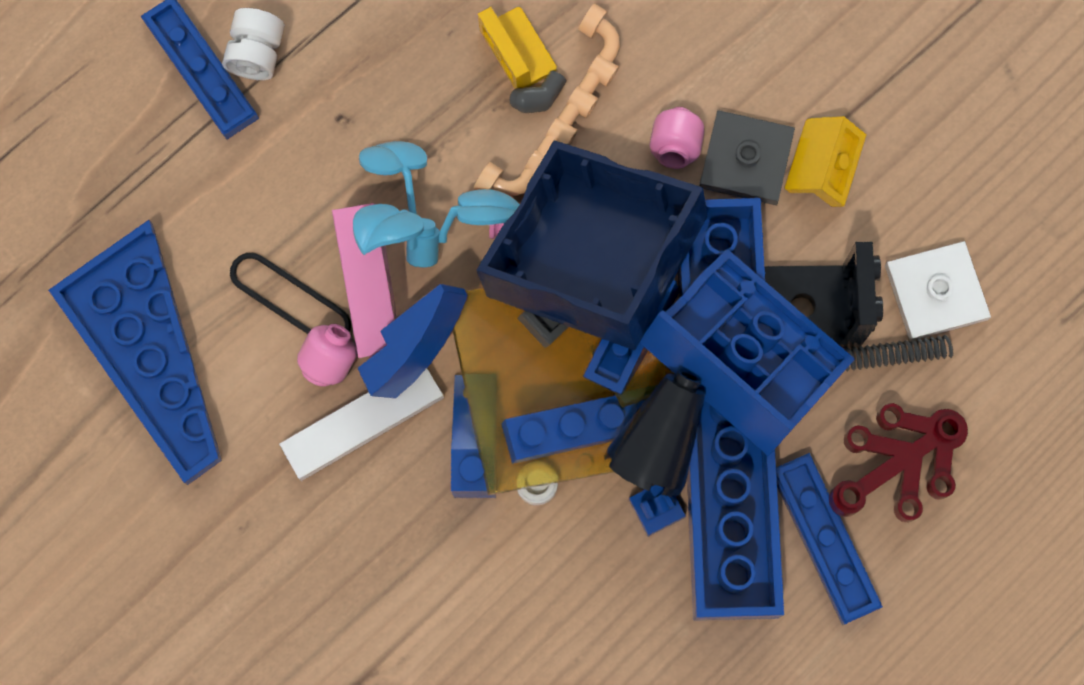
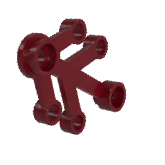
(905, 458)

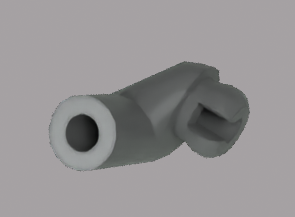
(538, 98)

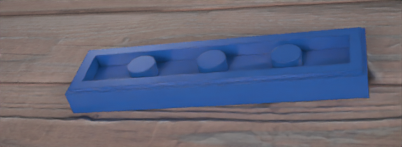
(200, 67)
(826, 540)

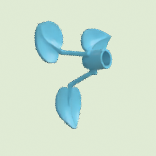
(386, 225)

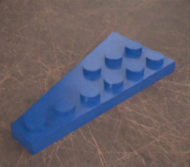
(134, 330)

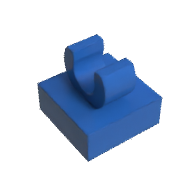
(656, 510)

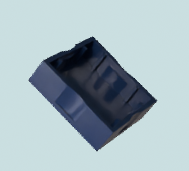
(594, 244)

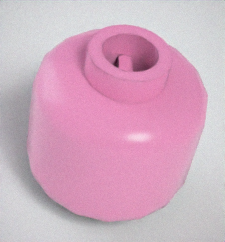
(677, 137)
(327, 355)

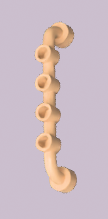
(580, 103)

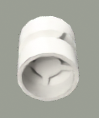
(255, 38)

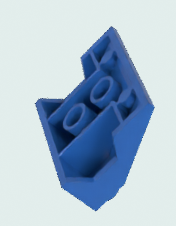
(749, 349)

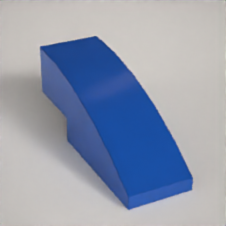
(413, 342)

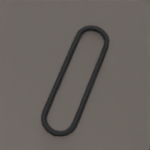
(238, 284)

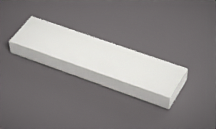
(356, 425)

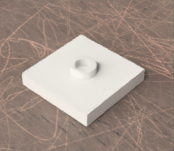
(937, 291)

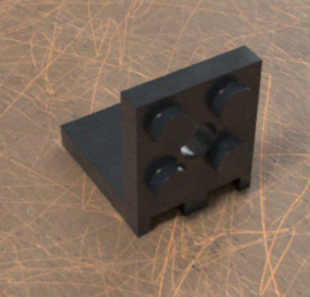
(840, 294)

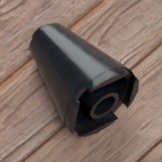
(660, 436)

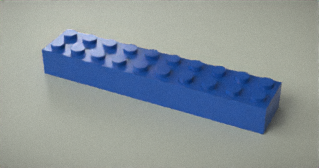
(729, 478)

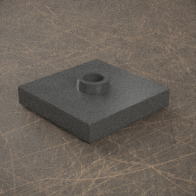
(747, 157)

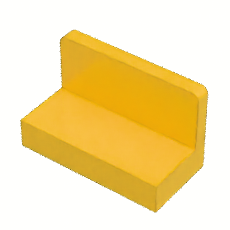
(516, 46)
(826, 159)

